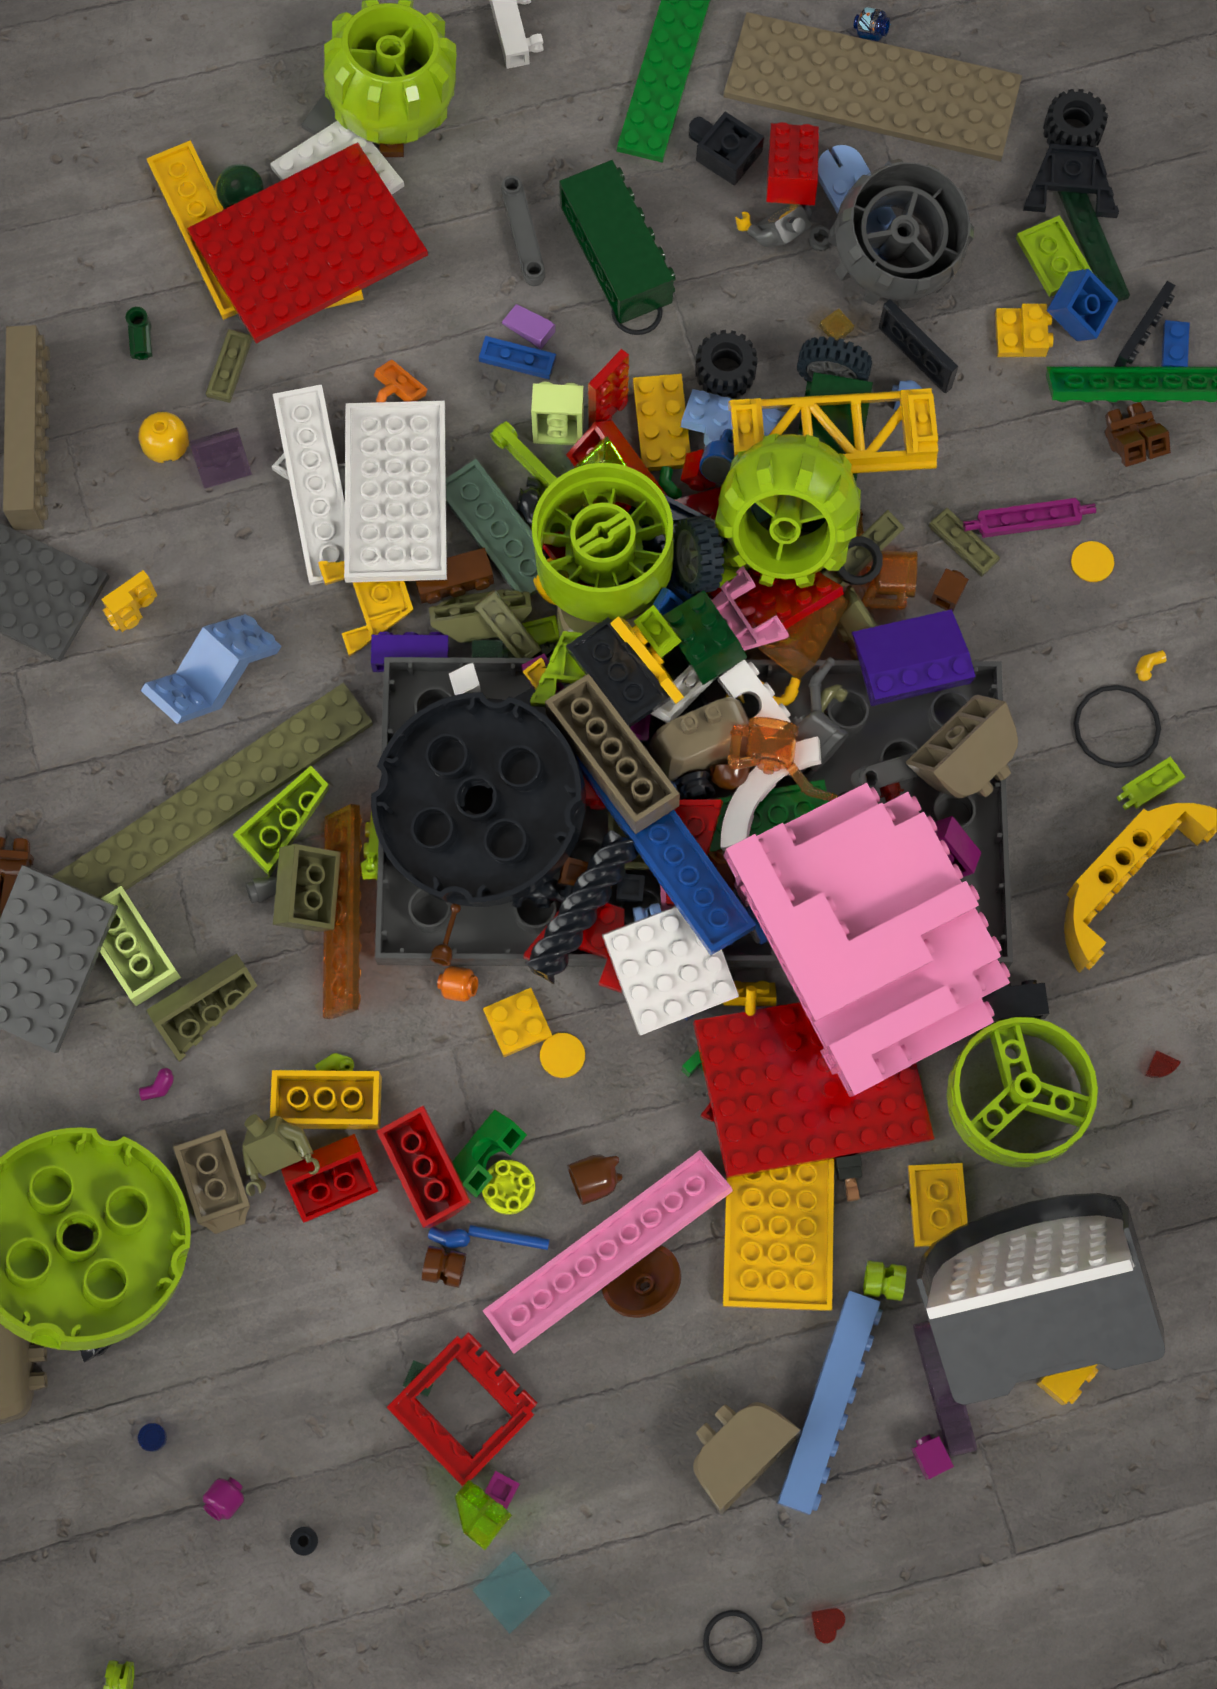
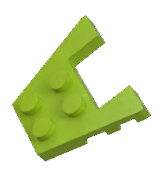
(560, 669)

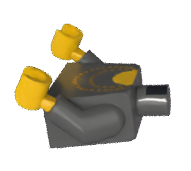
(779, 226)

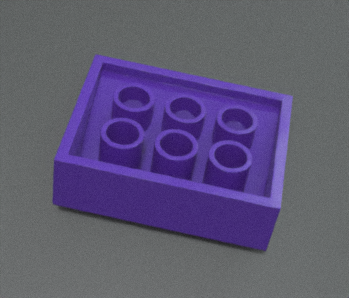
(913, 657)

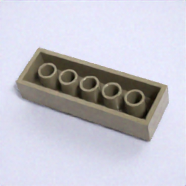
(612, 753)

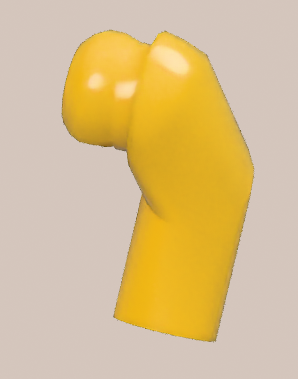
(1147, 662)

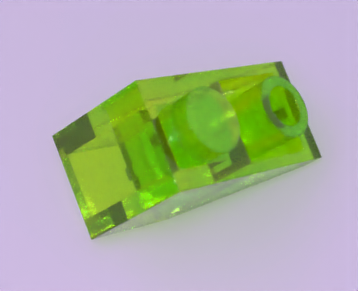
(480, 1514)

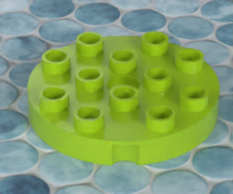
(136, 1250)

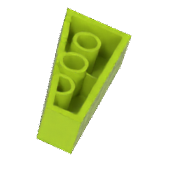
(281, 819)

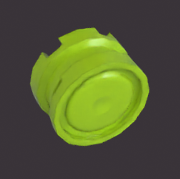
(119, 1675)

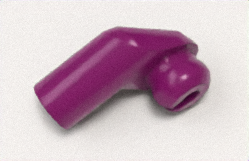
(160, 1086)

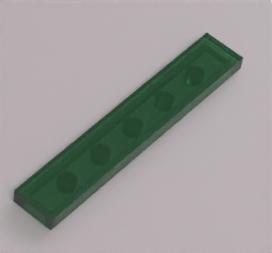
(1094, 242)

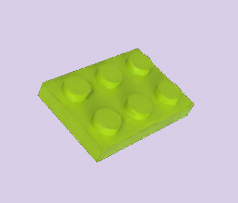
(1051, 253)

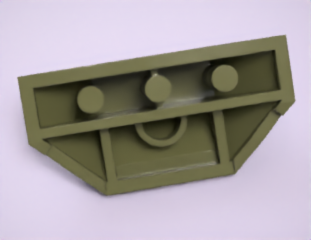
(853, 619)
(464, 623)

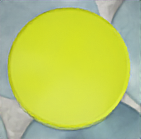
(510, 1188)

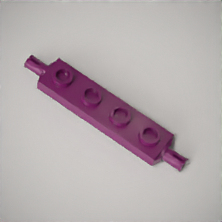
(1029, 517)

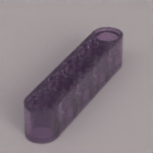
(952, 1416)

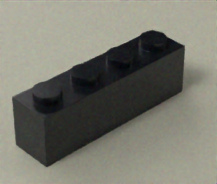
(1019, 1001)

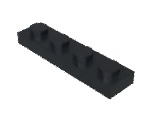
(1150, 319)

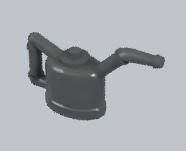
(817, 723)

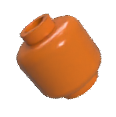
(458, 983)

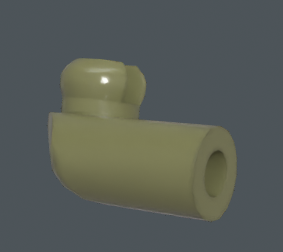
(832, 692)

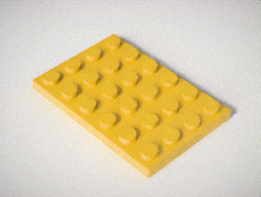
(780, 1239)

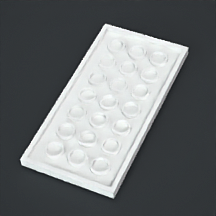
(395, 491)

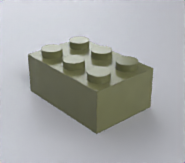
(306, 888)

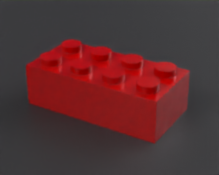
(792, 164)

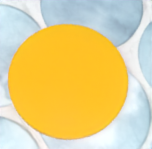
(1092, 561)
(562, 1055)

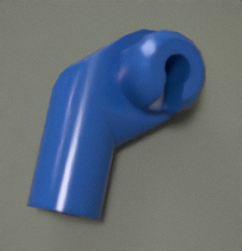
(451, 1238)

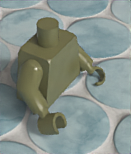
(273, 1146)

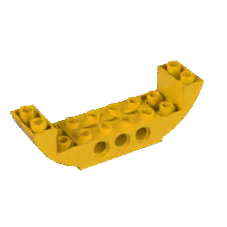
(1121, 857)

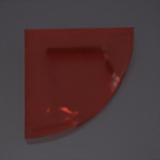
(1161, 1065)

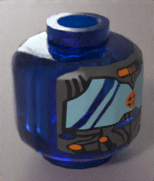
(872, 24)

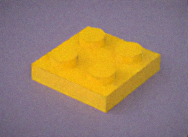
(517, 1022)

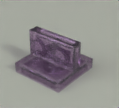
(220, 457)

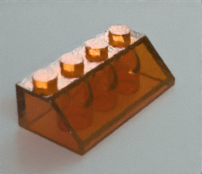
(806, 639)

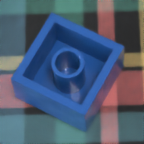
(1082, 305)

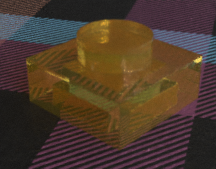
(836, 325)

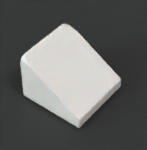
(465, 680)

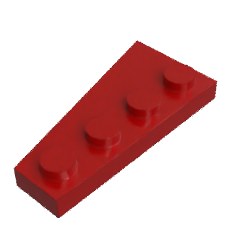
(701, 821)

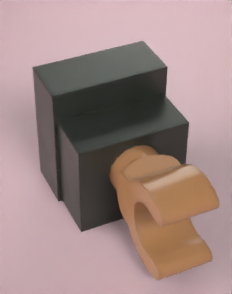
(849, 1169)

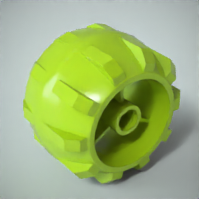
(368, 77)
(794, 483)

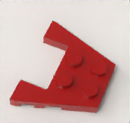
(608, 919)

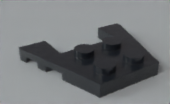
(1072, 170)

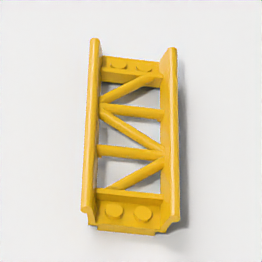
(915, 411)

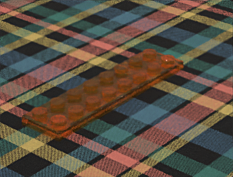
(342, 944)

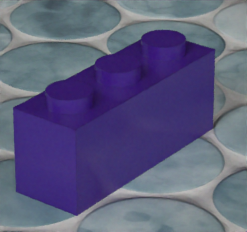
(407, 645)

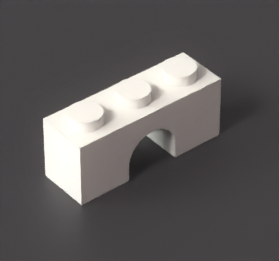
(744, 680)

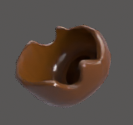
(726, 778)

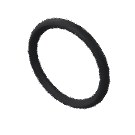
(638, 332)
(752, 1660)

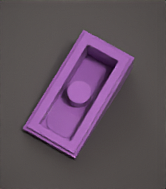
(529, 326)

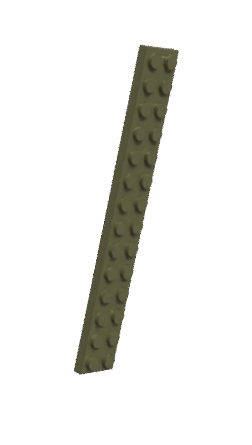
(219, 795)

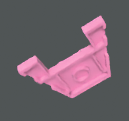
(749, 638)

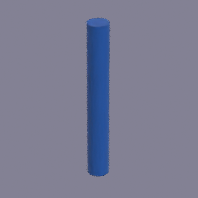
(508, 1237)

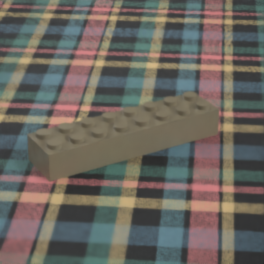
(25, 428)

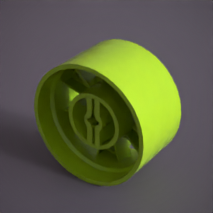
(603, 542)

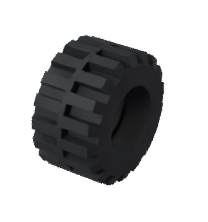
(1080, 107)
(726, 346)

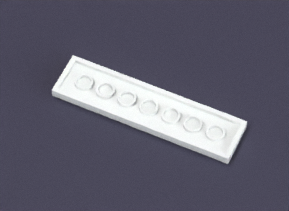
(312, 476)

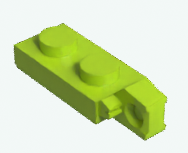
(370, 865)

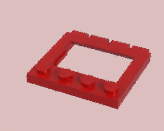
(431, 1431)

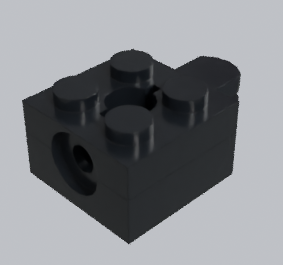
(727, 137)

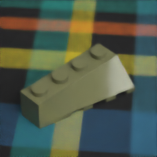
(201, 1004)

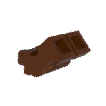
(1136, 435)

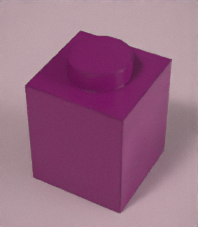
(931, 1456)

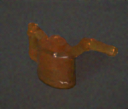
(895, 578)
(771, 748)

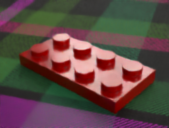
(609, 389)

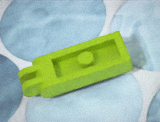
(1151, 784)

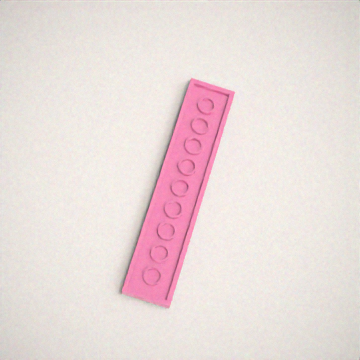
(607, 1251)

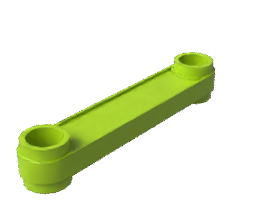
(506, 437)

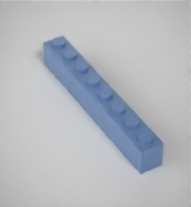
(829, 1402)

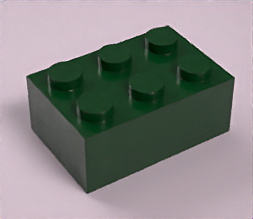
(705, 637)

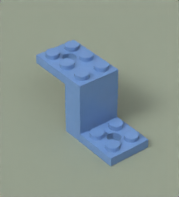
(211, 668)

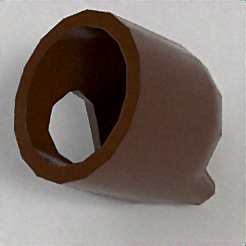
(594, 1177)

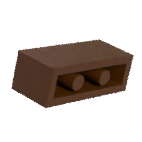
(464, 573)

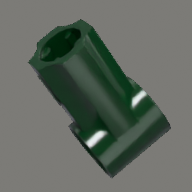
(139, 334)

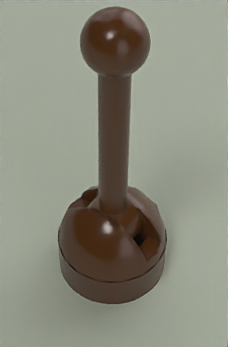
(442, 953)

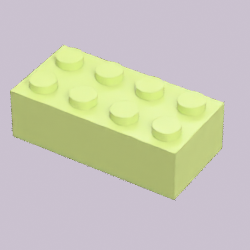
(135, 952)

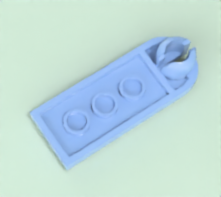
(839, 180)

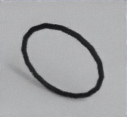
(1109, 763)

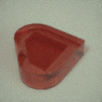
(826, 1623)

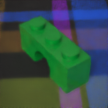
(494, 1136)

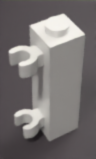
(511, 33)

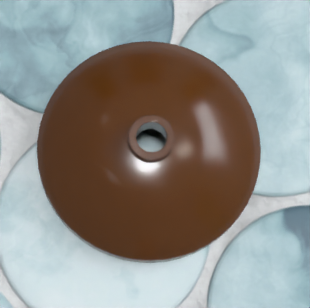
(656, 1270)

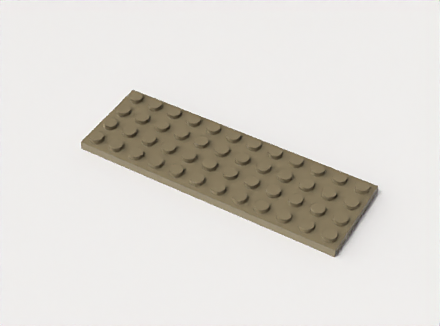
(873, 86)

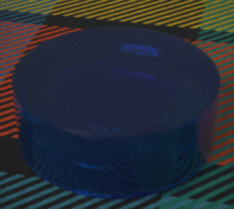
(152, 1437)

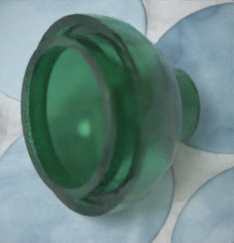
(248, 184)

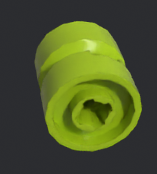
(884, 1280)

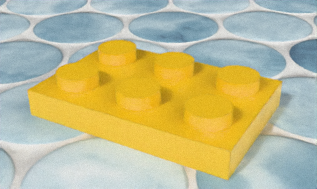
(936, 1201)

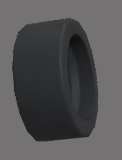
(877, 556)

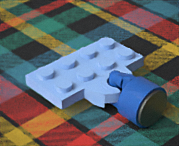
(711, 416)

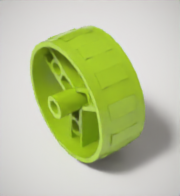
(1019, 1094)

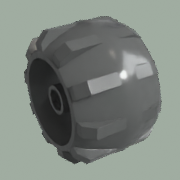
(919, 192)

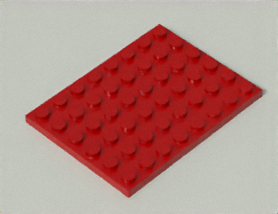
(307, 242)
(783, 1105)

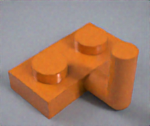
(398, 382)

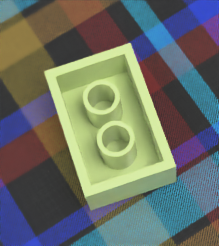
(557, 413)

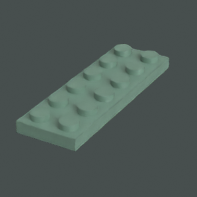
(493, 525)

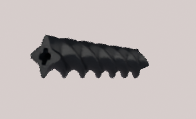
(579, 908)

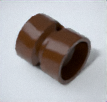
(444, 1266)

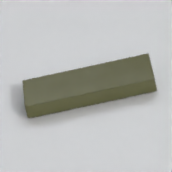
(229, 365)
(965, 544)
(507, 626)

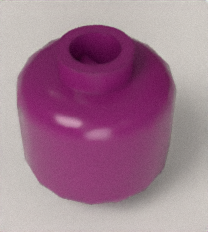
(223, 1498)

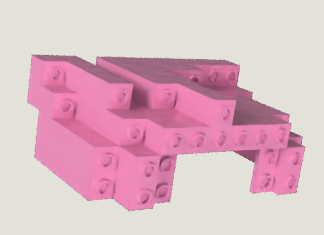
(872, 931)

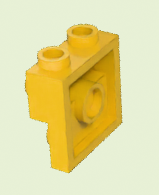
(1023, 331)
(126, 600)

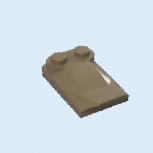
(213, 1181)

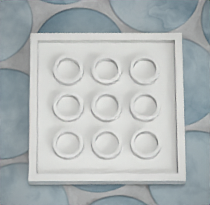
(328, 142)
(666, 970)

